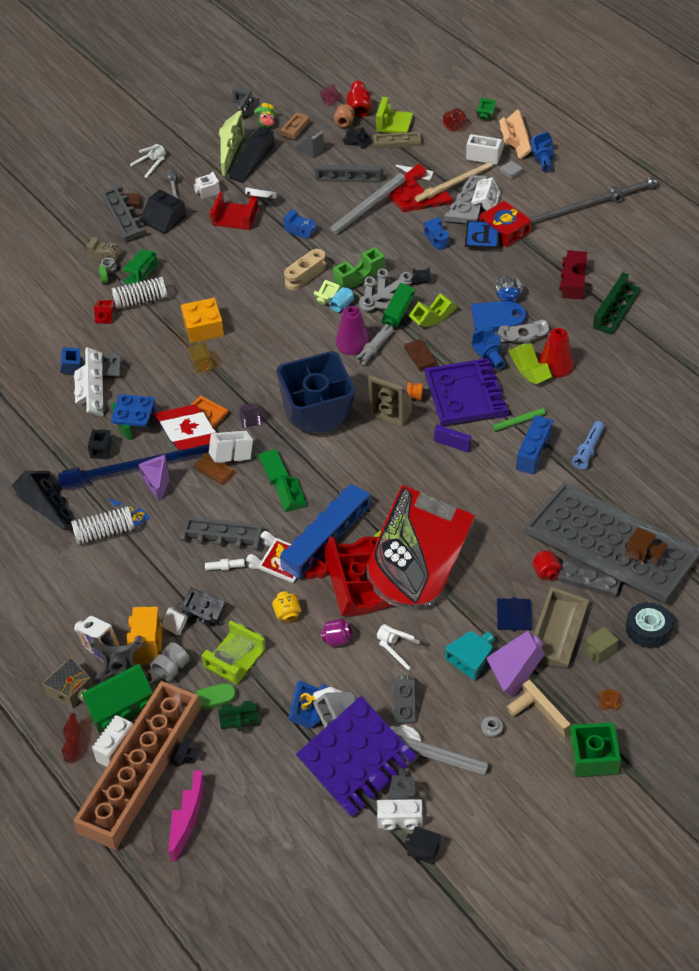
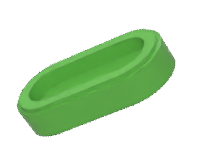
(216, 696)

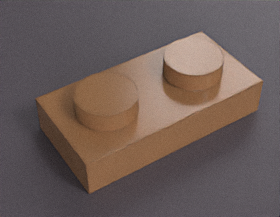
(294, 125)

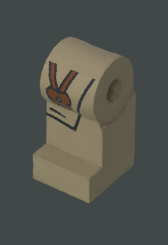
(100, 250)

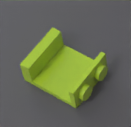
(239, 669)

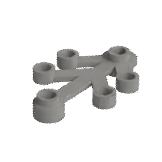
(382, 292)

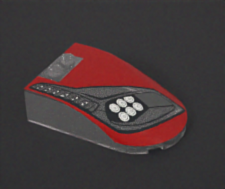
(417, 549)

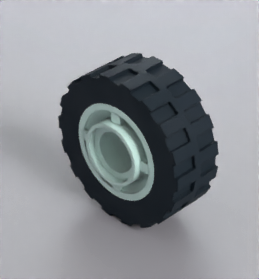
(649, 624)

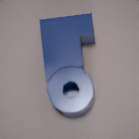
(298, 225)
(435, 233)

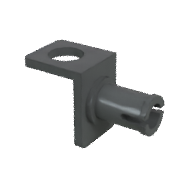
(401, 786)

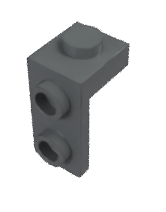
(244, 98)
(404, 699)

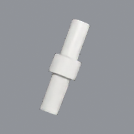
(225, 564)

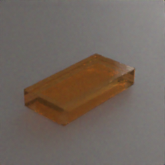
(216, 471)

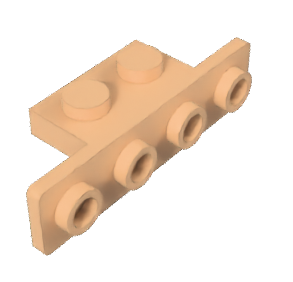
(516, 134)

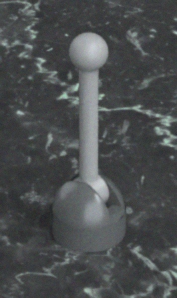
(171, 178)

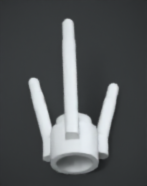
(156, 153)
(390, 635)

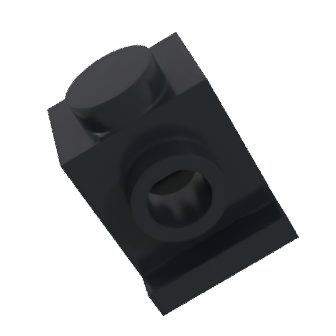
(100, 444)

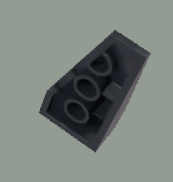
(251, 153)
(43, 494)

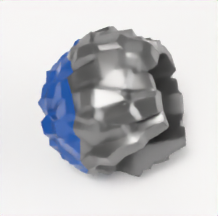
(508, 289)

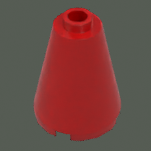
(558, 353)

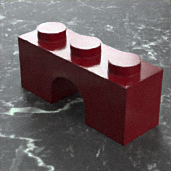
(573, 274)

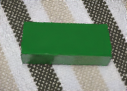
(290, 493)

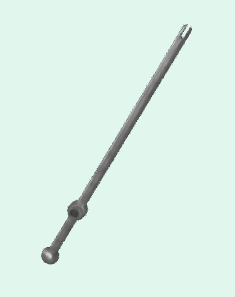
(613, 193)

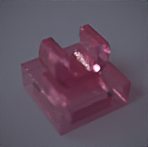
(329, 94)

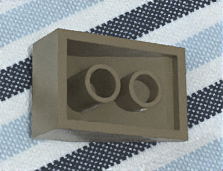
(388, 401)

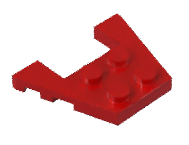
(405, 193)

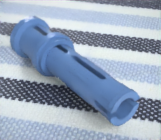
(586, 450)

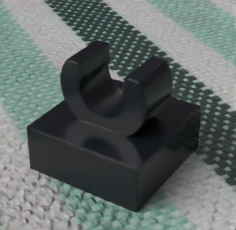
(185, 752)

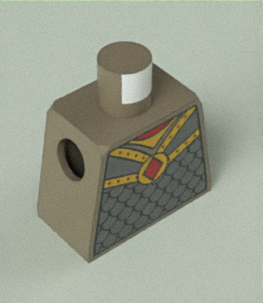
(67, 683)

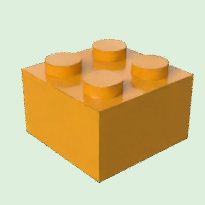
(202, 320)
(146, 623)

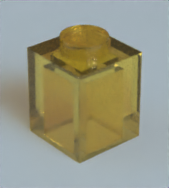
(200, 357)

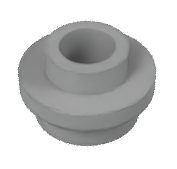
(110, 264)
(491, 732)

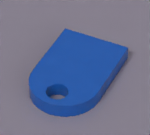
(497, 314)

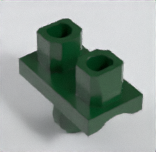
(238, 716)

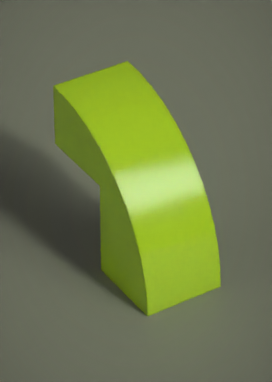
(436, 313)
(528, 365)

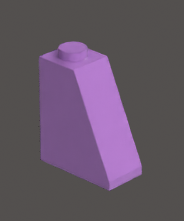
(516, 662)

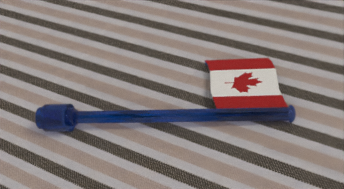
(184, 427)

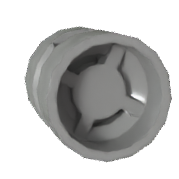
(171, 660)

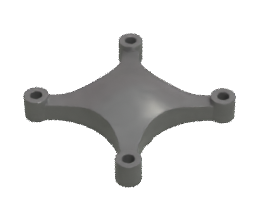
(116, 657)

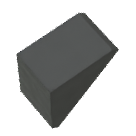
(312, 145)

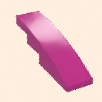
(184, 819)

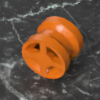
(415, 390)

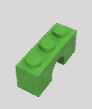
(350, 276)

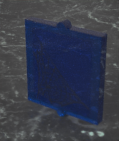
(513, 614)

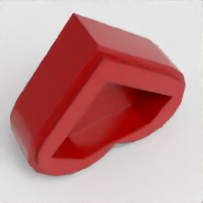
(318, 570)

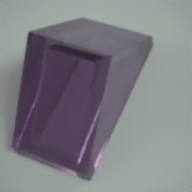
(249, 415)

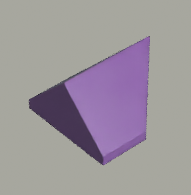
(155, 475)

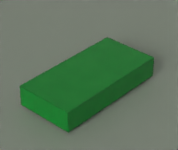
(272, 465)

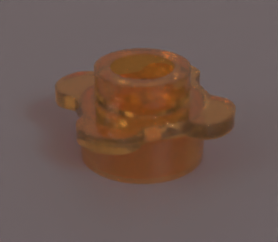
(609, 694)

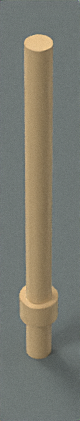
(430, 192)

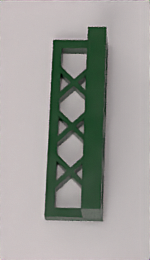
(611, 304)

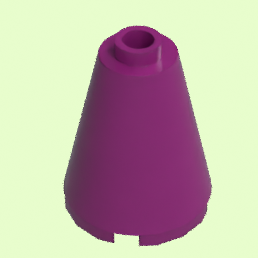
(352, 332)

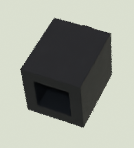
(423, 845)

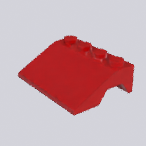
(349, 576)

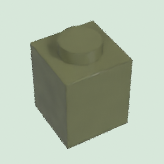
(601, 645)

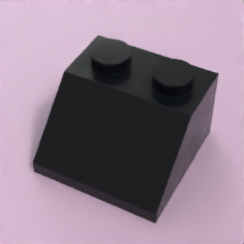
(163, 211)

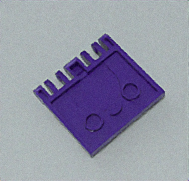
(465, 392)
(353, 752)

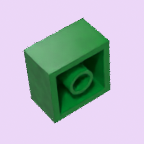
(594, 749)

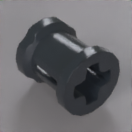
(426, 278)

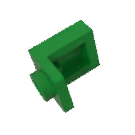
(486, 109)

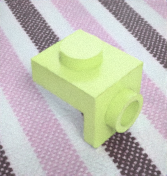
(326, 292)

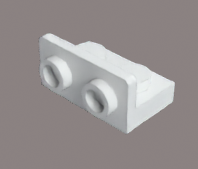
(486, 193)
(399, 814)

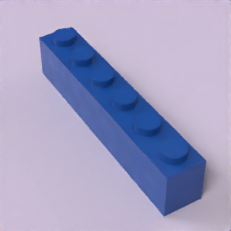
(331, 523)

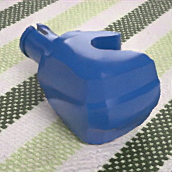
(543, 150)
(488, 346)

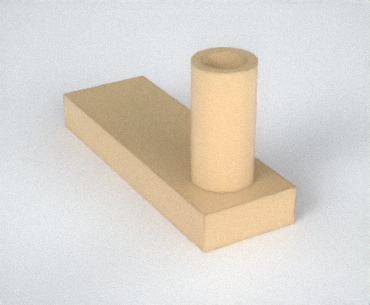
(533, 695)

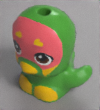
(266, 116)

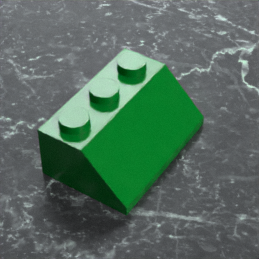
(118, 696)

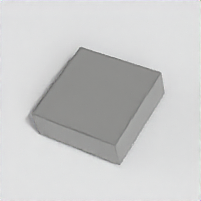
(511, 170)

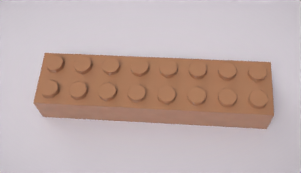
(137, 765)

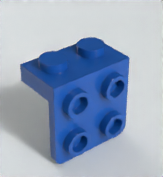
(133, 410)

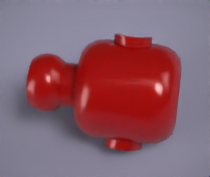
(359, 99)

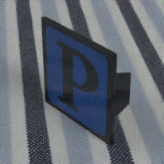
(481, 235)

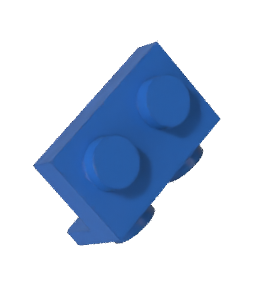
(309, 717)

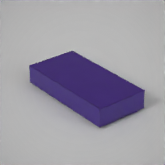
(452, 438)

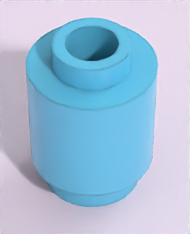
(341, 299)

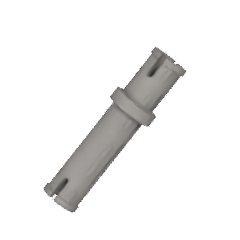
(371, 348)

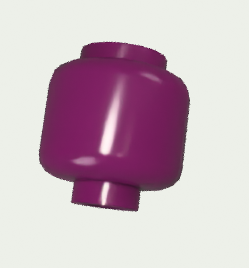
(337, 632)

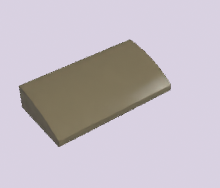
(560, 626)

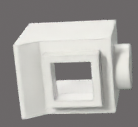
(207, 186)

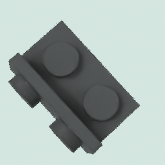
(111, 365)

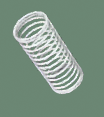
(161, 285)
(126, 513)

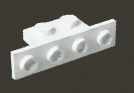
(90, 383)

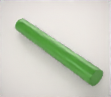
(517, 420)

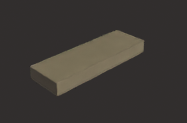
(397, 140)

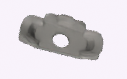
(535, 331)

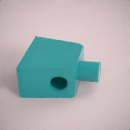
(470, 653)

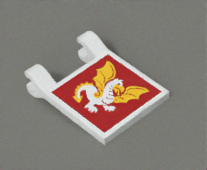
(271, 560)

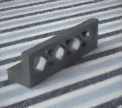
(348, 173)

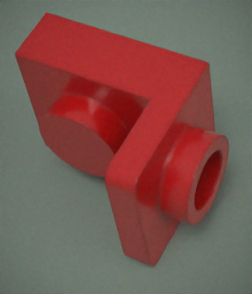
(103, 311)

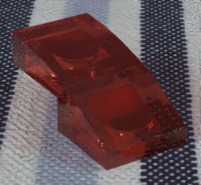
(72, 736)

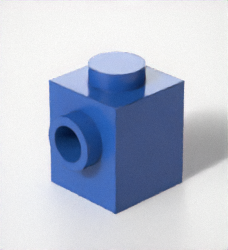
(70, 360)

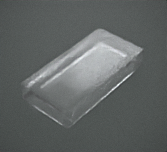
(234, 649)

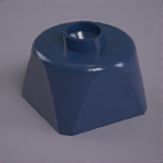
(316, 392)

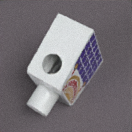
(97, 628)

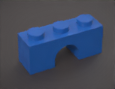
(531, 448)

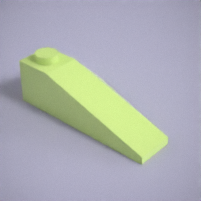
(231, 136)

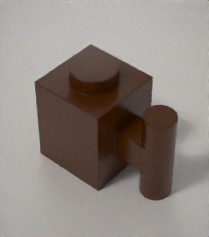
(642, 544)

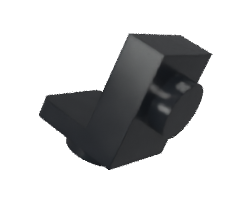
(357, 135)

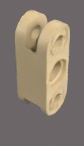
(304, 269)

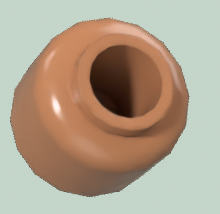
(344, 116)

